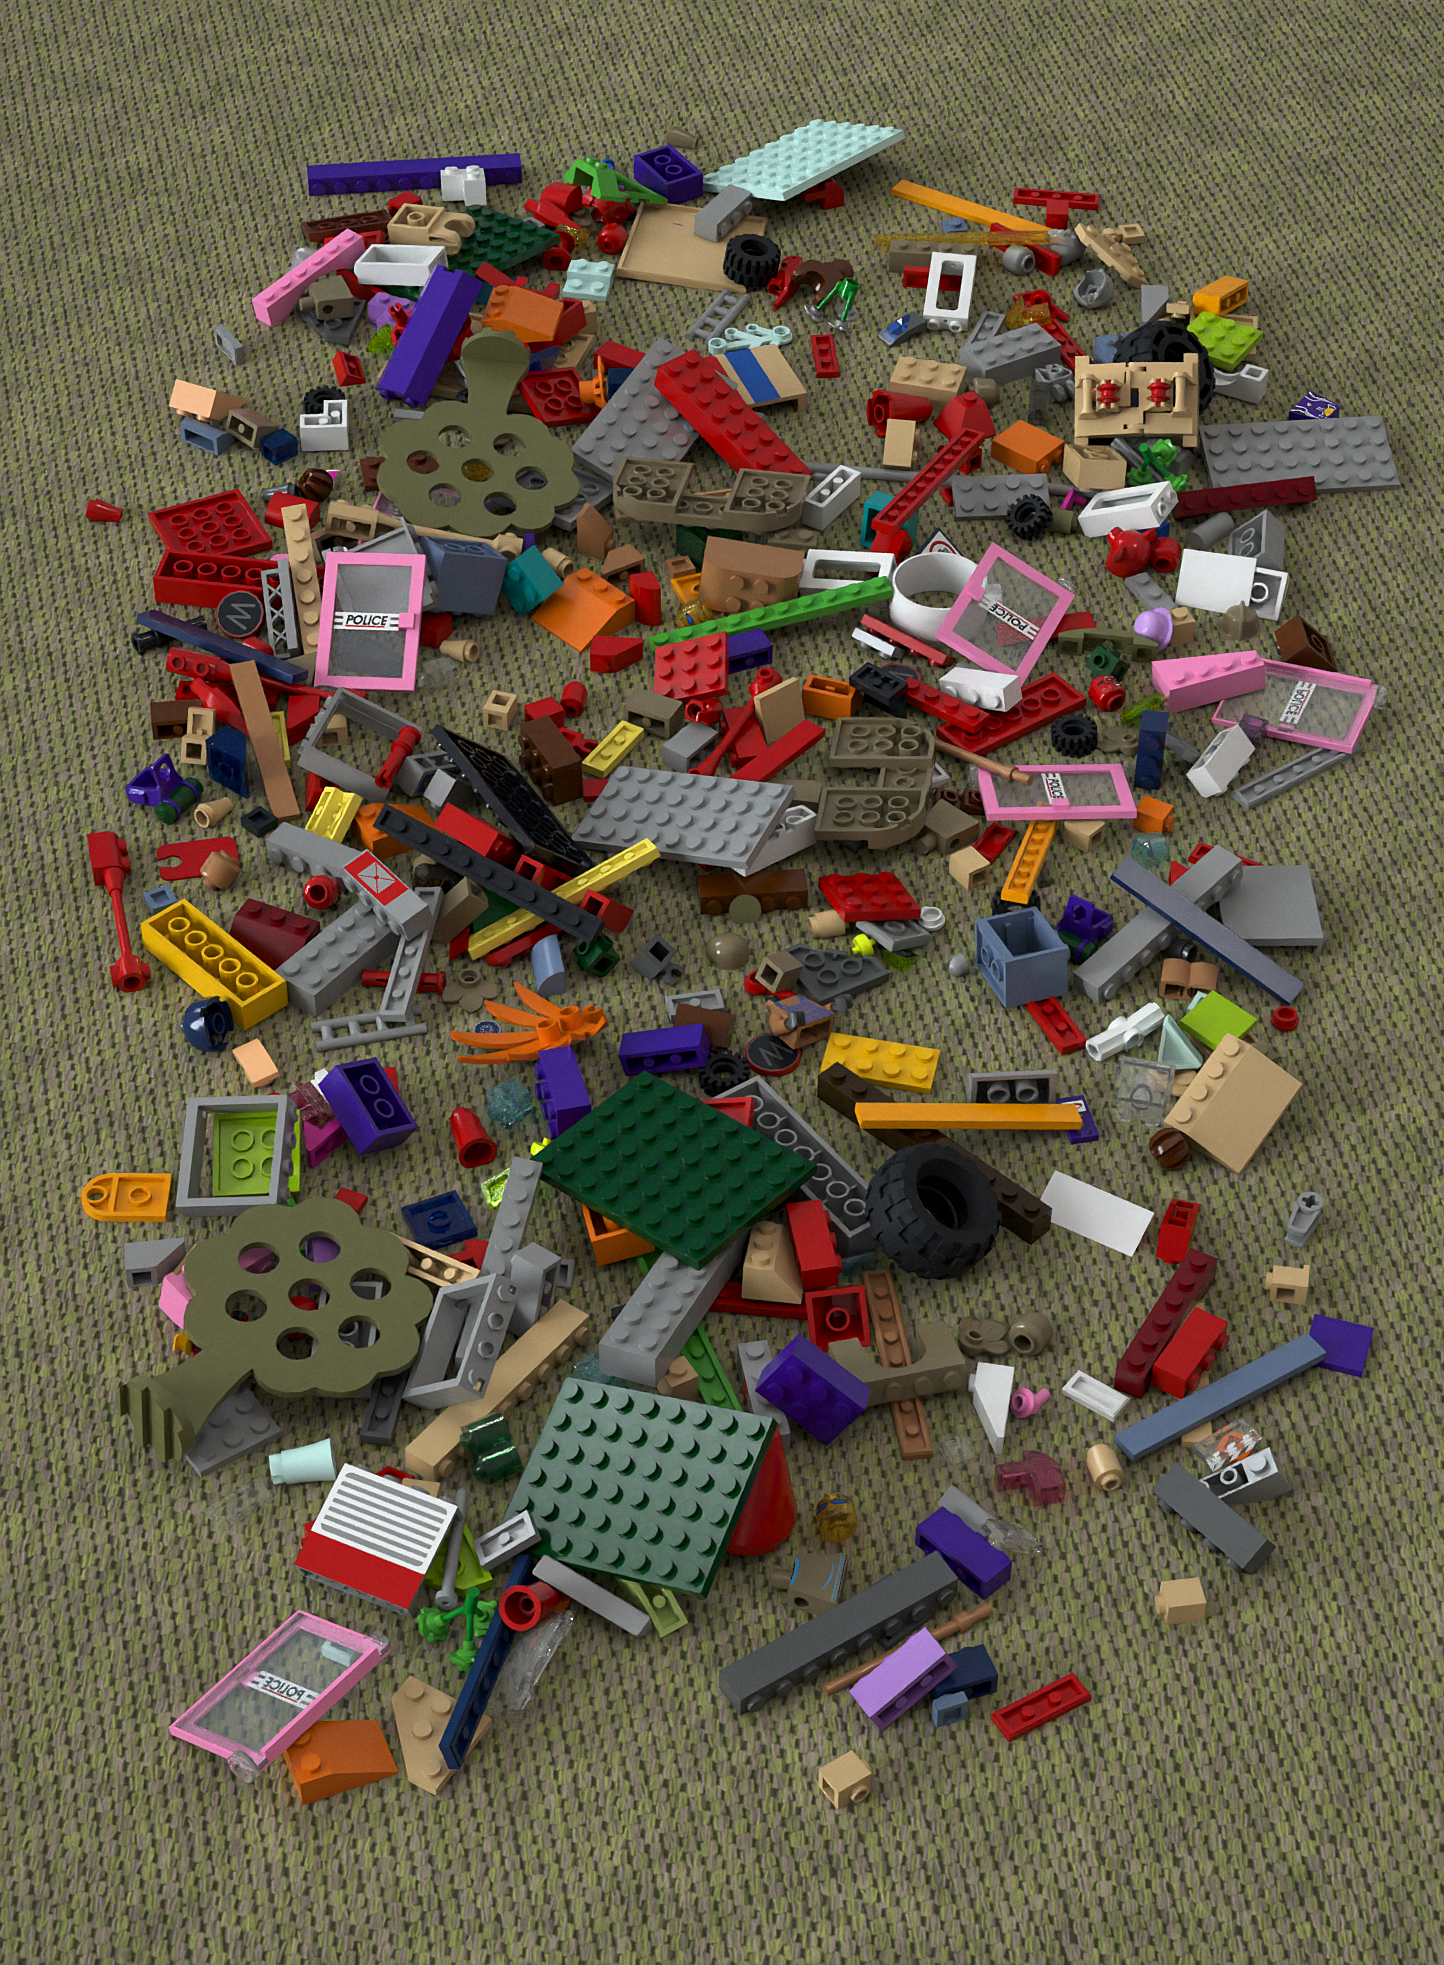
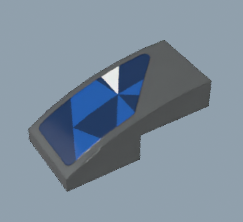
(901, 328)

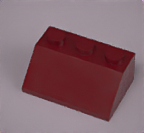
(272, 932)

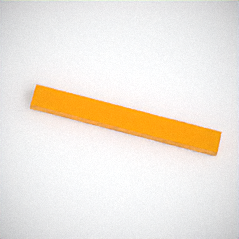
(961, 207)
(1029, 861)
(968, 1116)

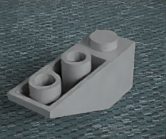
(1249, 1480)

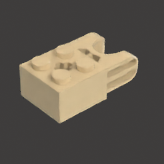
(429, 227)

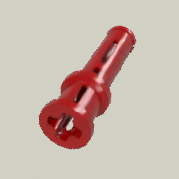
(400, 749)
(428, 981)

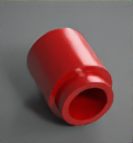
(574, 699)

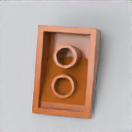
(377, 842)
(338, 1758)

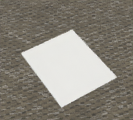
(1214, 580)

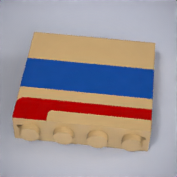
(761, 376)

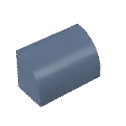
(205, 436)
(548, 967)

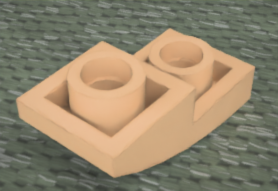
(256, 1063)

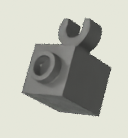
(655, 959)

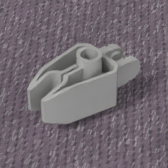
(1061, 378)

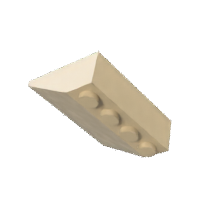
(1233, 1103)

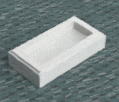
(1095, 1396)

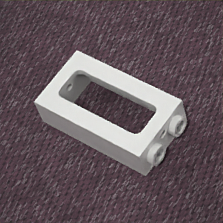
(398, 264)
(950, 264)
(1128, 508)
(843, 560)

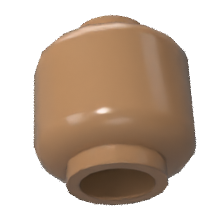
(220, 870)

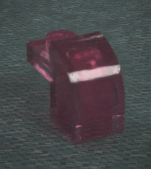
(1037, 1473)

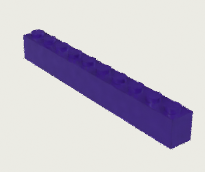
(407, 174)

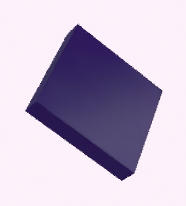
(1344, 1343)

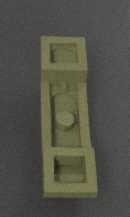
(1124, 642)

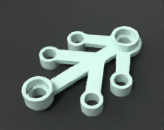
(779, 335)

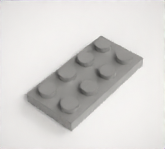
(992, 495)

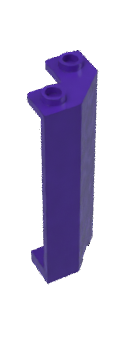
(428, 336)

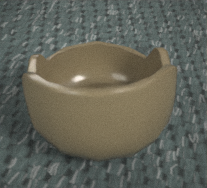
(728, 951)

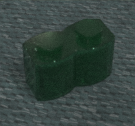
(491, 1448)

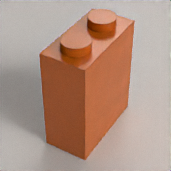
(1027, 448)

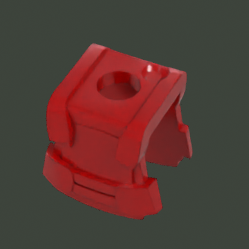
(607, 211)

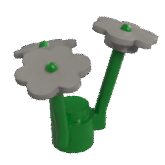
(848, 291)

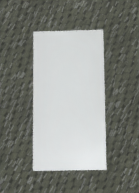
(1096, 1213)

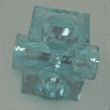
(508, 1102)

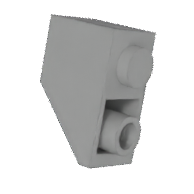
(152, 1260)

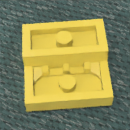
(333, 814)

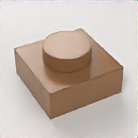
(680, 567)

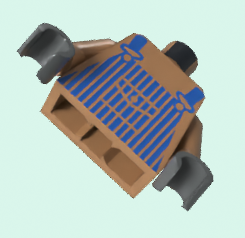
(802, 1020)

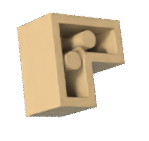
(900, 445)

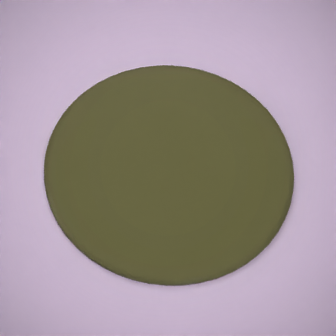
(745, 909)

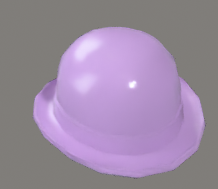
(1156, 626)

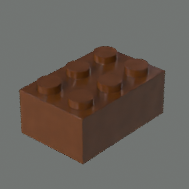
(550, 761)

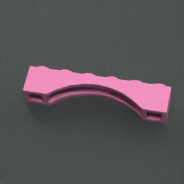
(277, 300)

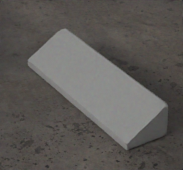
(593, 1596)

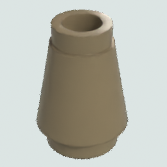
(680, 138)

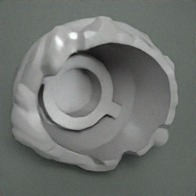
(1067, 245)
(1094, 290)

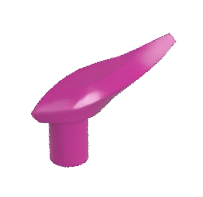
(1072, 498)

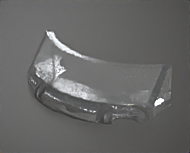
(526, 1665)

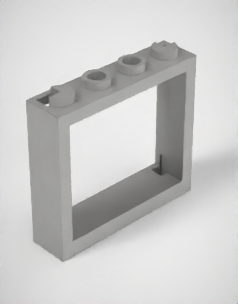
(335, 770)
(193, 1148)
(426, 1384)

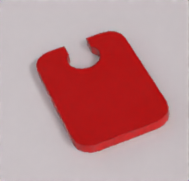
(193, 856)

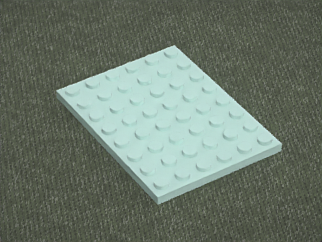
(802, 159)

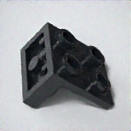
(881, 689)

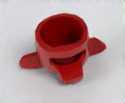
(1129, 551)

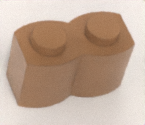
(1184, 979)

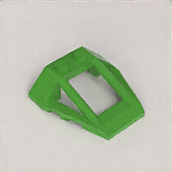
(606, 182)

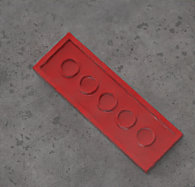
(1040, 705)

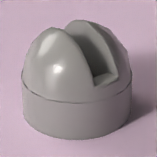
(957, 965)

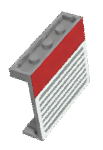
(376, 1538)

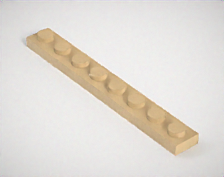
(303, 573)

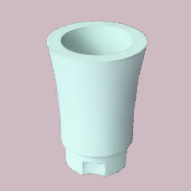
(304, 1464)

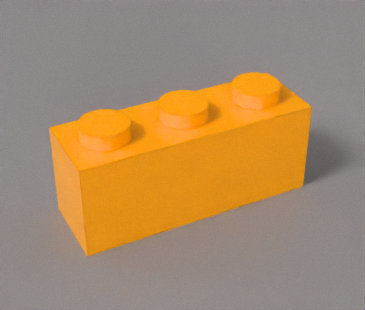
(1221, 296)

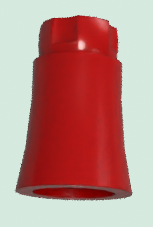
(471, 1139)
(527, 1604)

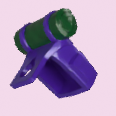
(164, 790)
(1082, 928)

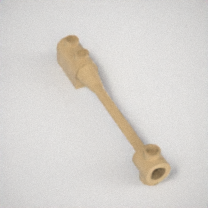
(365, 521)

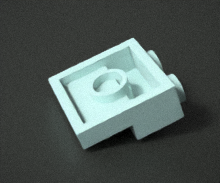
(589, 280)

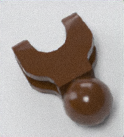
(822, 276)

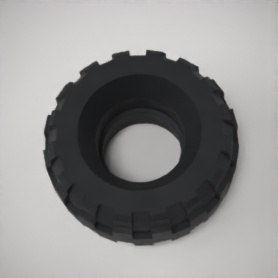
(1167, 343)
(955, 1196)

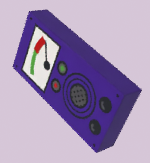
(1088, 1129)

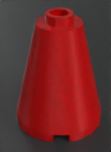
(898, 406)

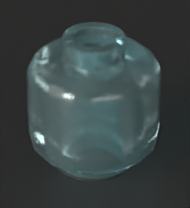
(1149, 849)

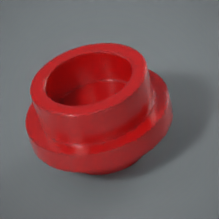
(1285, 1018)

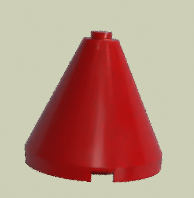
(770, 1507)

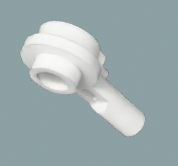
(931, 918)

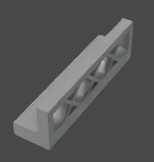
(291, 632)

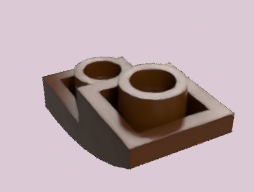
(969, 802)

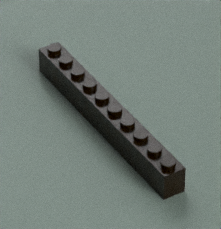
(1019, 1209)

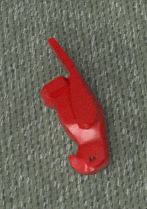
(549, 214)
(783, 285)
(216, 698)
(704, 711)

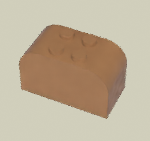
(748, 575)

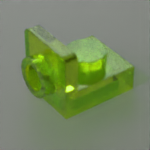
(381, 339)
(494, 1188)

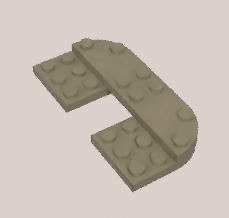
(757, 501)
(899, 802)

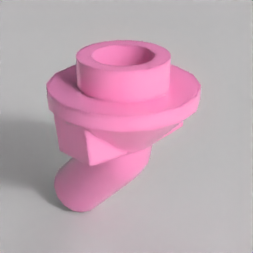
(1027, 1402)

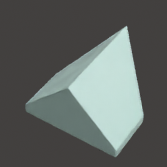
(1177, 1048)

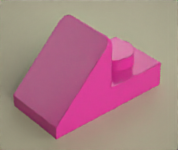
(323, 1142)

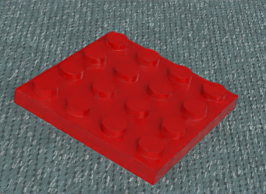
(212, 525)

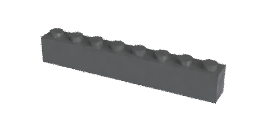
(838, 1634)

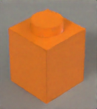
(1154, 816)

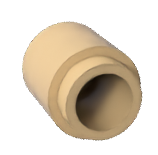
(559, 562)
(827, 924)
(1104, 1467)

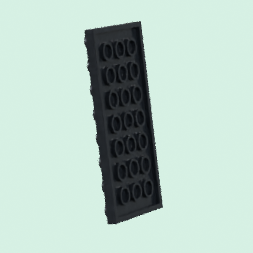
(514, 802)

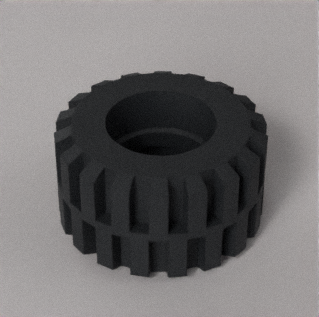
(751, 260)

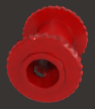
(559, 256)

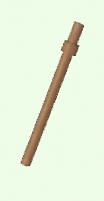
(1006, 771)
(960, 1622)

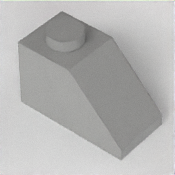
(448, 788)

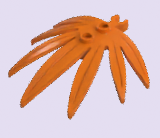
(558, 1029)

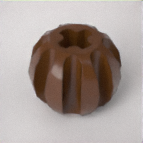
(315, 484)
(1169, 1149)

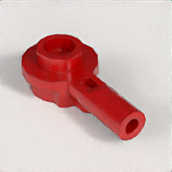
(1042, 296)
(754, 987)

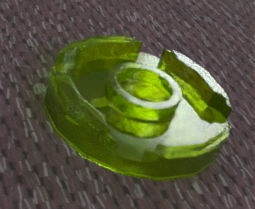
(1151, 702)

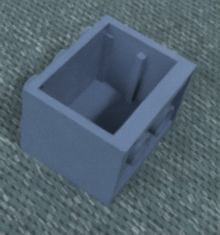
(465, 574)
(1021, 957)

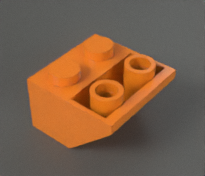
(830, 697)

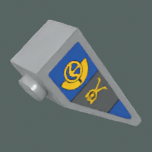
(419, 770)

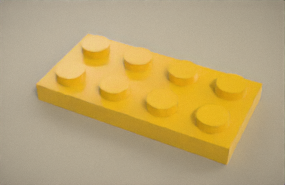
(884, 1062)

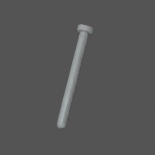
(446, 1598)

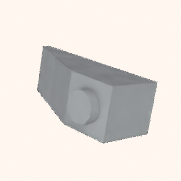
(1153, 303)

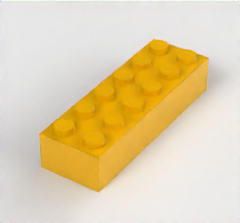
(214, 963)

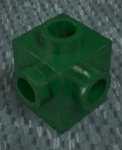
(1106, 662)
(598, 958)

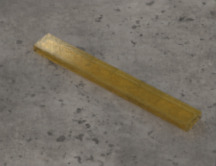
(974, 238)

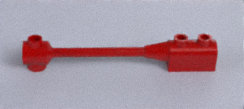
(216, 670)
(765, 680)
(110, 870)

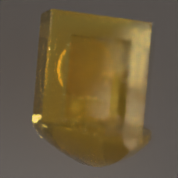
(581, 236)

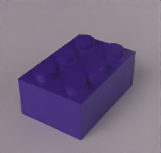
(668, 174)
(560, 1089)
(367, 1106)
(813, 1389)

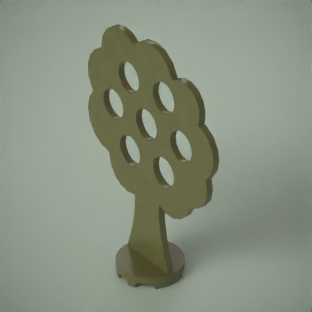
(493, 369)
(179, 1403)

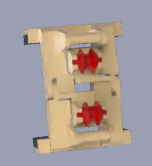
(1155, 386)

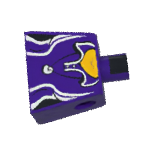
(1314, 407)

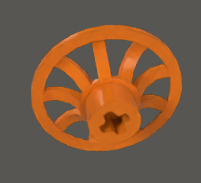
(595, 390)

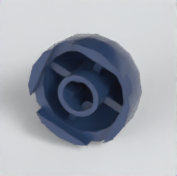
(204, 1020)

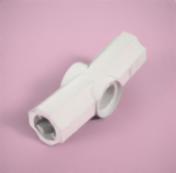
(1125, 1032)

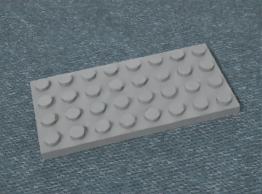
(638, 421)
(1338, 452)
(685, 816)

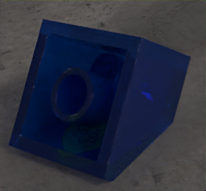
(229, 760)

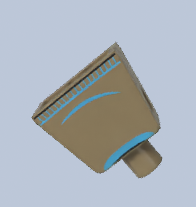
(814, 1582)

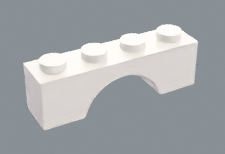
(1245, 385)

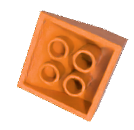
(523, 312)
(584, 609)

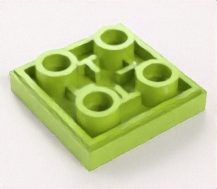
(1214, 1018)

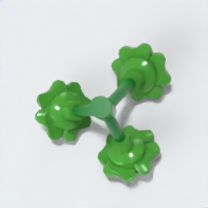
(1162, 454)
(479, 1616)

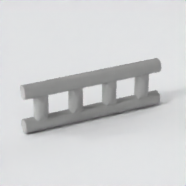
(715, 308)
(359, 1038)

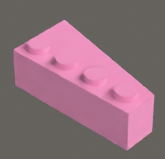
(1207, 678)
(176, 1295)

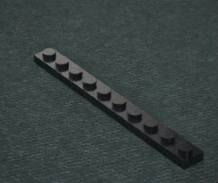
(489, 874)

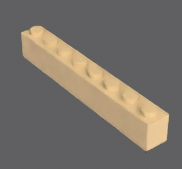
(512, 1380)

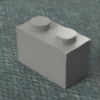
(689, 747)

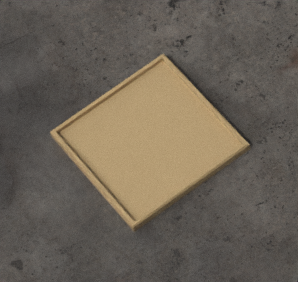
(676, 255)

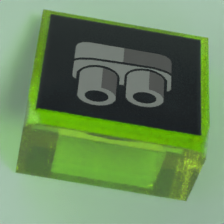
(900, 959)

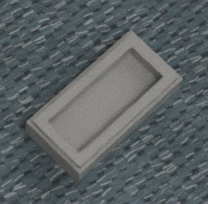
(229, 345)

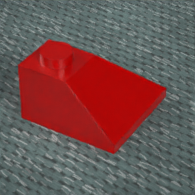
(965, 411)
(837, 1315)

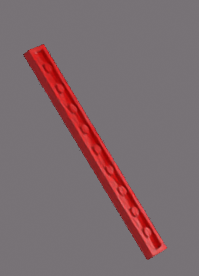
(927, 481)

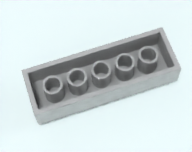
(336, 958)

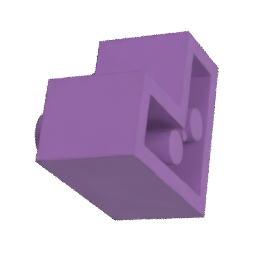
(379, 306)

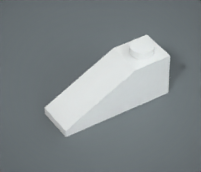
(991, 1399)

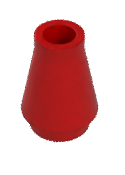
(103, 512)

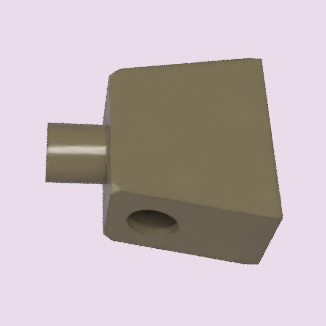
(329, 299)
(946, 829)

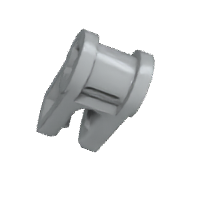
(1304, 1219)

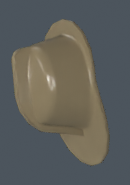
(1239, 623)

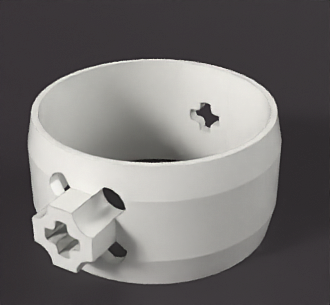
(926, 573)

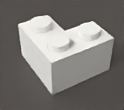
(464, 185)
(326, 430)

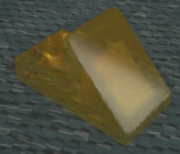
(1020, 316)

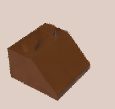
(1304, 645)

